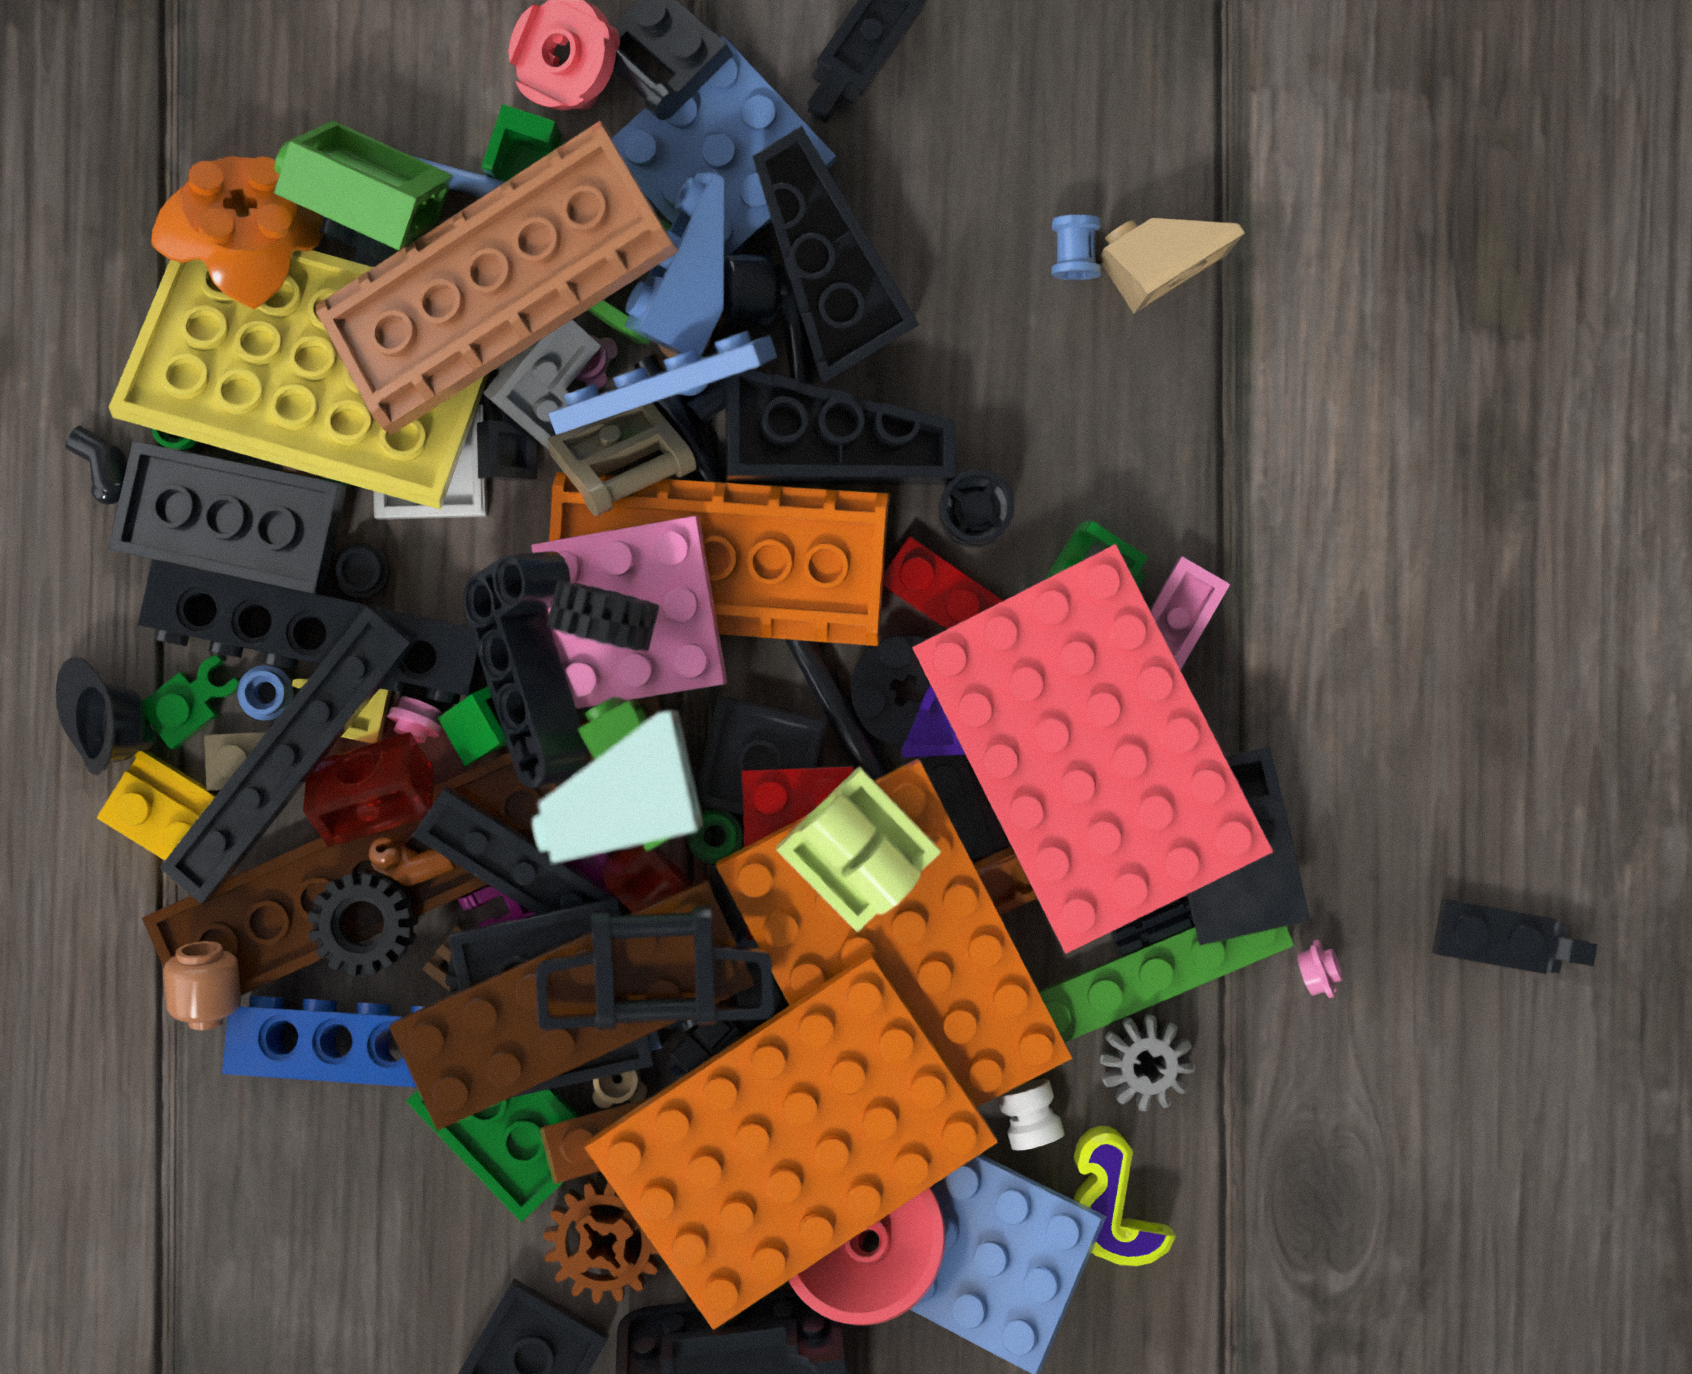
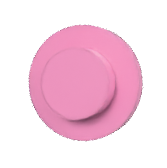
(416, 718)

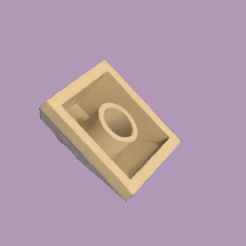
(1163, 255)

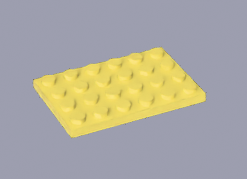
(278, 386)

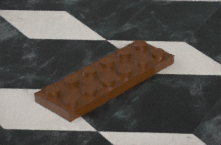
(488, 1036)

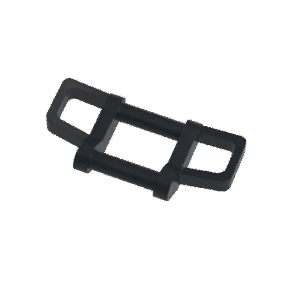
(659, 1009)

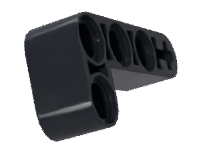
(523, 665)

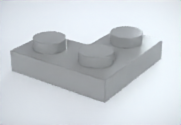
(538, 379)

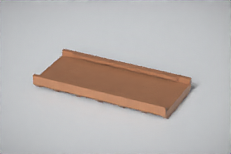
(495, 279)

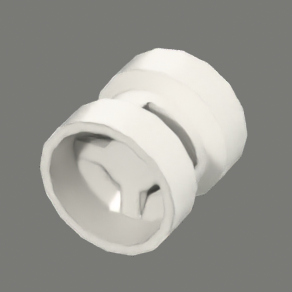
(1031, 1117)

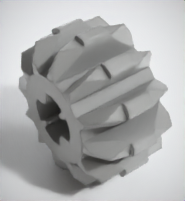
(1135, 1080)

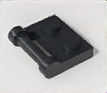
(677, 43)

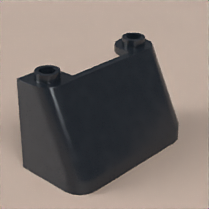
(766, 1338)

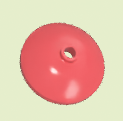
(883, 1283)

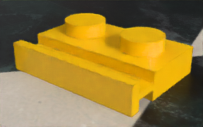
(155, 804)

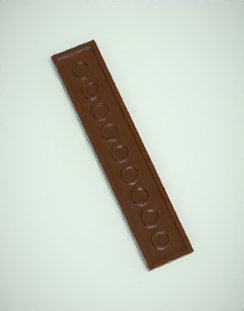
(267, 908)

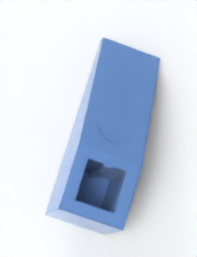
(686, 290)

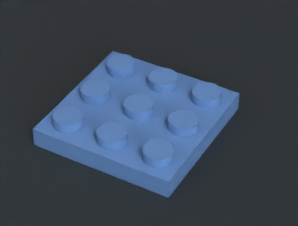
(715, 134)
(1008, 1260)

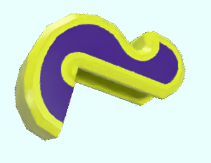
(1120, 1239)

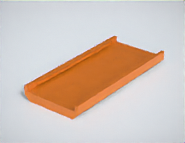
(775, 555)

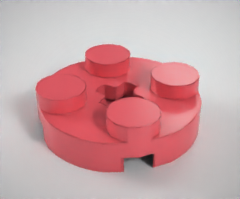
(590, 60)

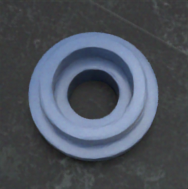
(249, 692)

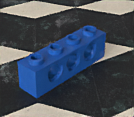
(256, 1045)

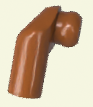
(405, 864)

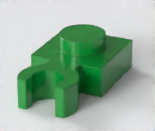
(184, 705)

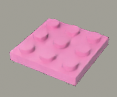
(655, 564)

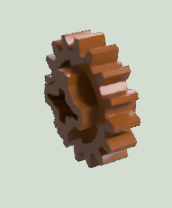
(587, 1255)

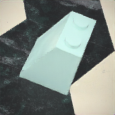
(624, 797)

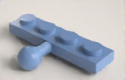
(684, 375)

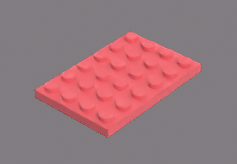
(1091, 749)

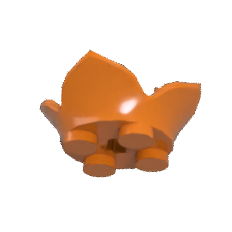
(243, 254)

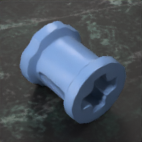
(1076, 247)

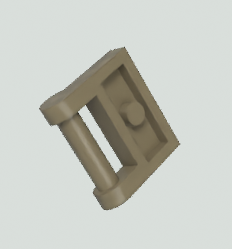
(616, 442)

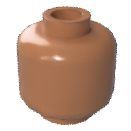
(202, 985)

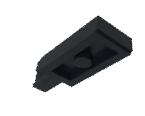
(860, 51)
(1507, 938)

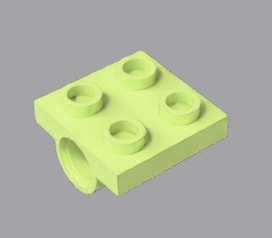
(859, 850)

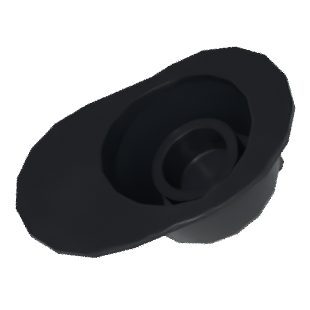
(99, 717)

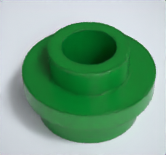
(733, 841)

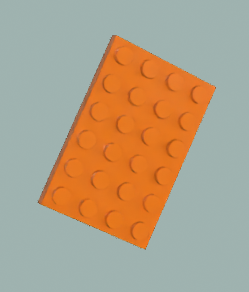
(935, 946)
(791, 1141)

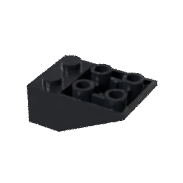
(1267, 891)

